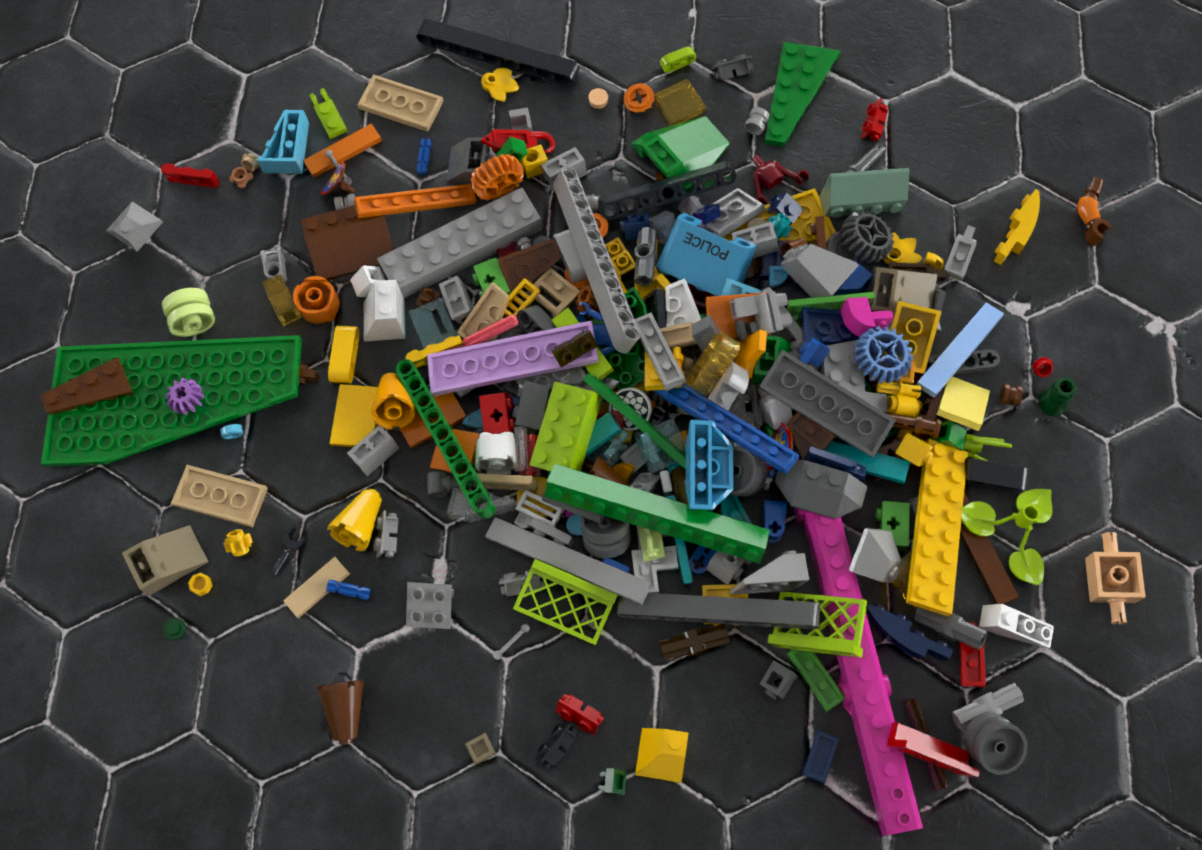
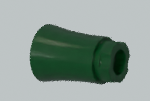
(1057, 397)

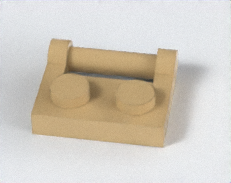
(558, 288)

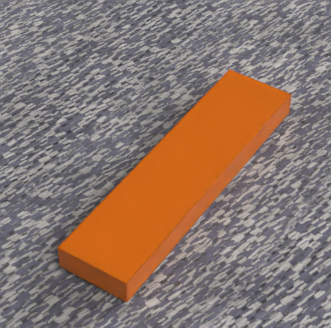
(343, 150)

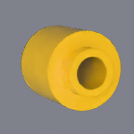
(902, 405)

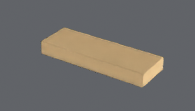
(508, 482)
(315, 587)

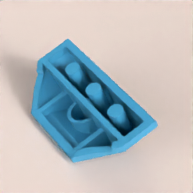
(707, 465)

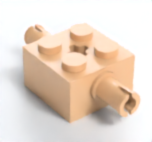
(1105, 568)

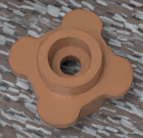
(240, 172)

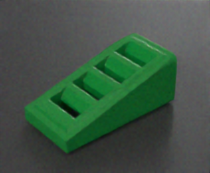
(514, 147)

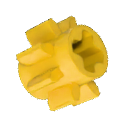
(237, 542)

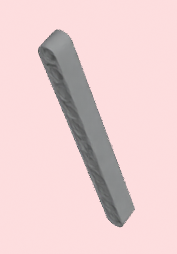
(596, 261)

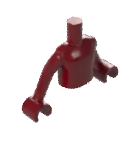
(771, 175)

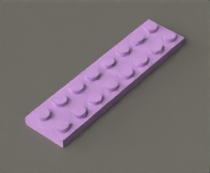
(503, 360)

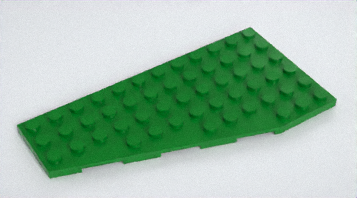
(234, 378)

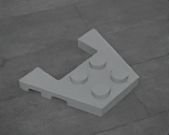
(842, 369)

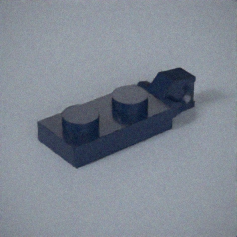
(836, 462)

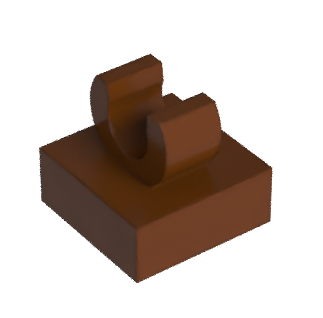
(426, 296)

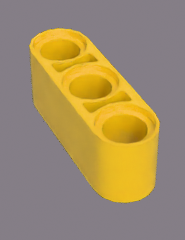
(343, 354)

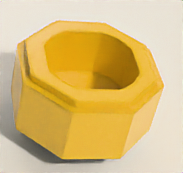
(200, 584)

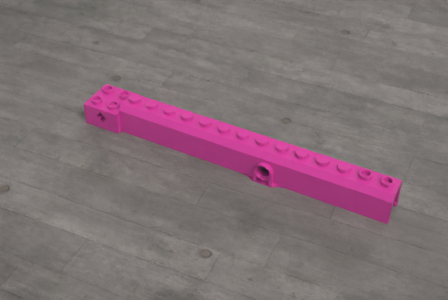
(862, 680)

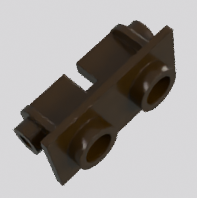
(569, 351)

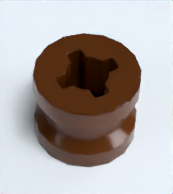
(1011, 394)

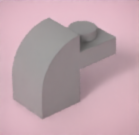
(731, 383)

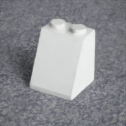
(384, 312)

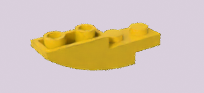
(1021, 227)

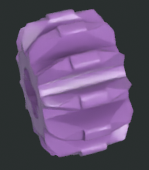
(184, 396)

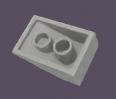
(782, 575)

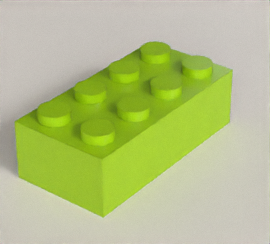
(566, 427)

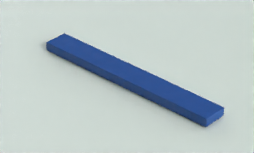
(732, 427)

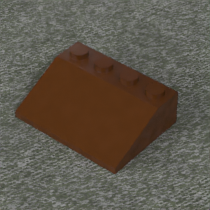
(344, 243)

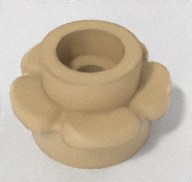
(250, 162)

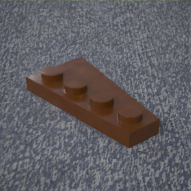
(98, 384)

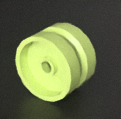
(188, 312)

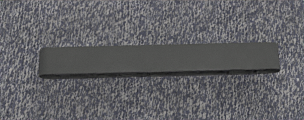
(723, 610)

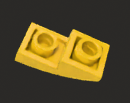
(620, 257)

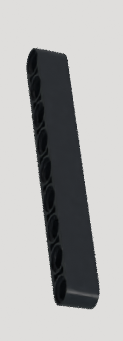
(498, 52)

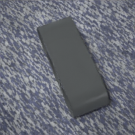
(534, 320)

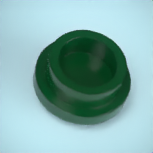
(174, 628)

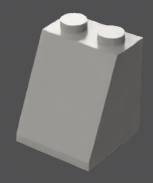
(817, 269)

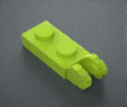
(328, 115)

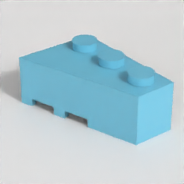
(288, 144)

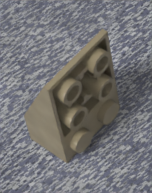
(901, 285)
(164, 559)

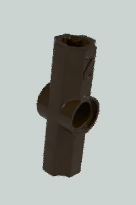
(694, 642)

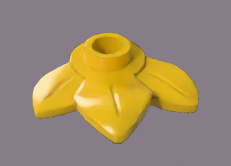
(500, 85)
(903, 251)

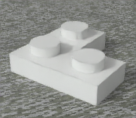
(649, 569)

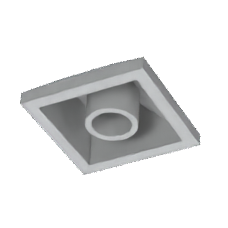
(134, 226)
(877, 556)

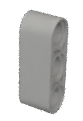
(570, 256)

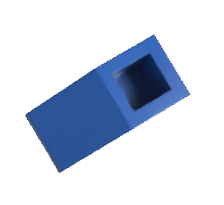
(856, 282)

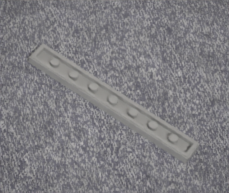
(569, 561)

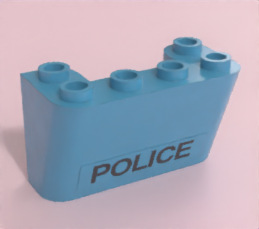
(704, 257)

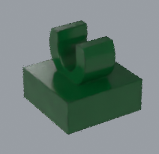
(614, 781)

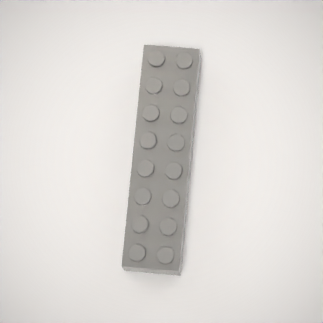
(461, 243)

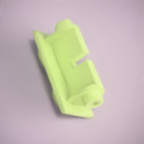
(651, 544)

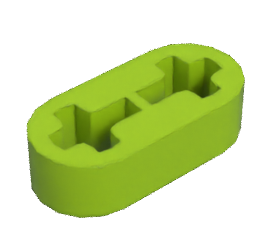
(677, 59)

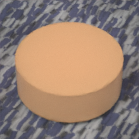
(598, 98)

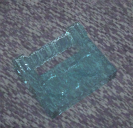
(426, 325)

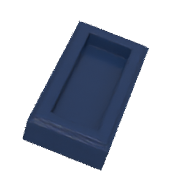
(820, 757)

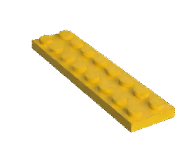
(937, 530)

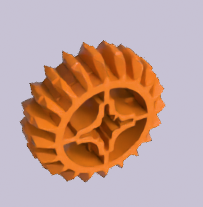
(497, 177)

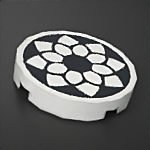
(638, 401)

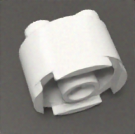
(496, 453)

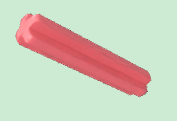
(491, 331)

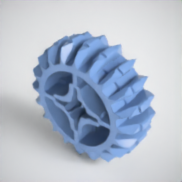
(874, 344)

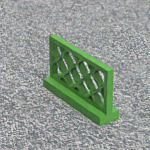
(829, 302)

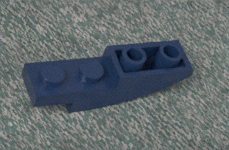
(896, 630)

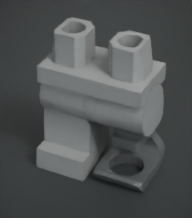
(765, 310)

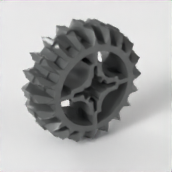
(867, 236)

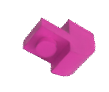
(859, 318)

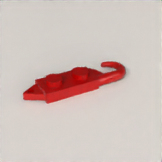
(498, 137)

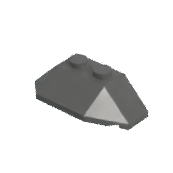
(821, 489)

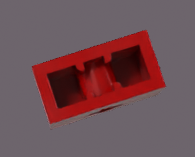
(492, 405)

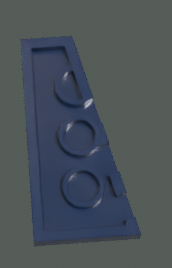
(825, 326)

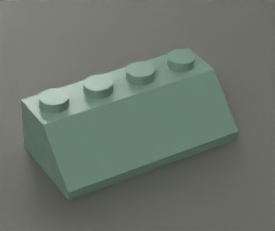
(865, 190)

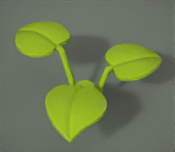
(1033, 507)

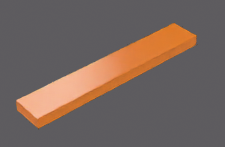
(414, 200)

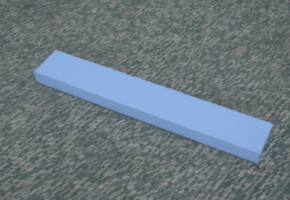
(960, 349)

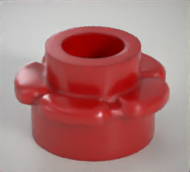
(1045, 370)

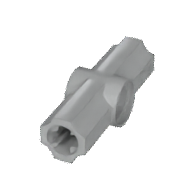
(988, 703)

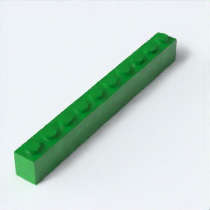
(657, 513)

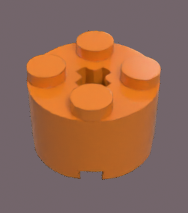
(316, 300)

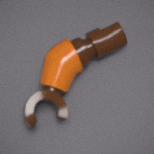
(1088, 211)

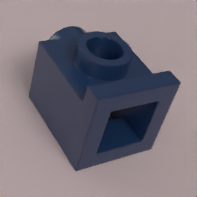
(633, 224)

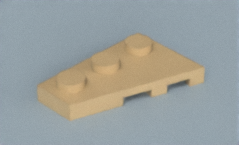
(486, 312)

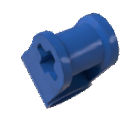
(774, 517)

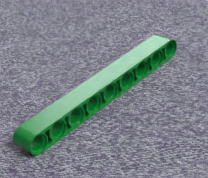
(450, 443)

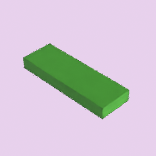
(817, 678)

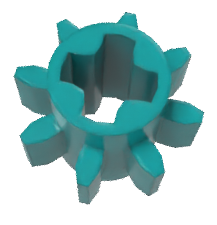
(780, 225)

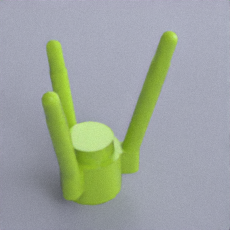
(974, 444)

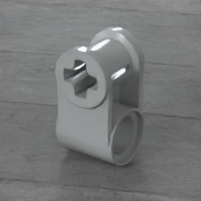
(274, 263)

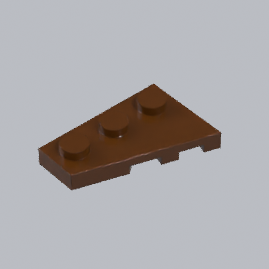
(529, 262)

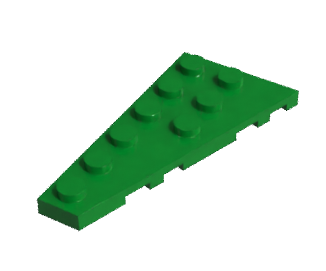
(797, 82)

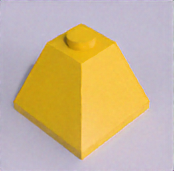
(662, 754)

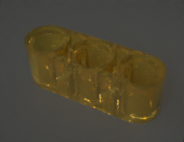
(713, 363)

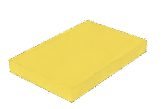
(963, 403)

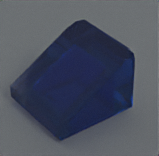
(708, 213)

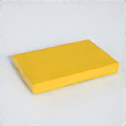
(353, 415)

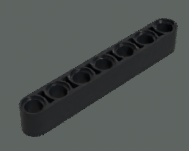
(677, 193)

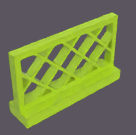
(573, 583)
(822, 644)

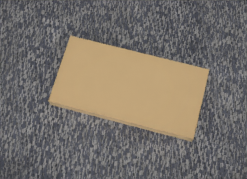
(400, 103)
(219, 496)

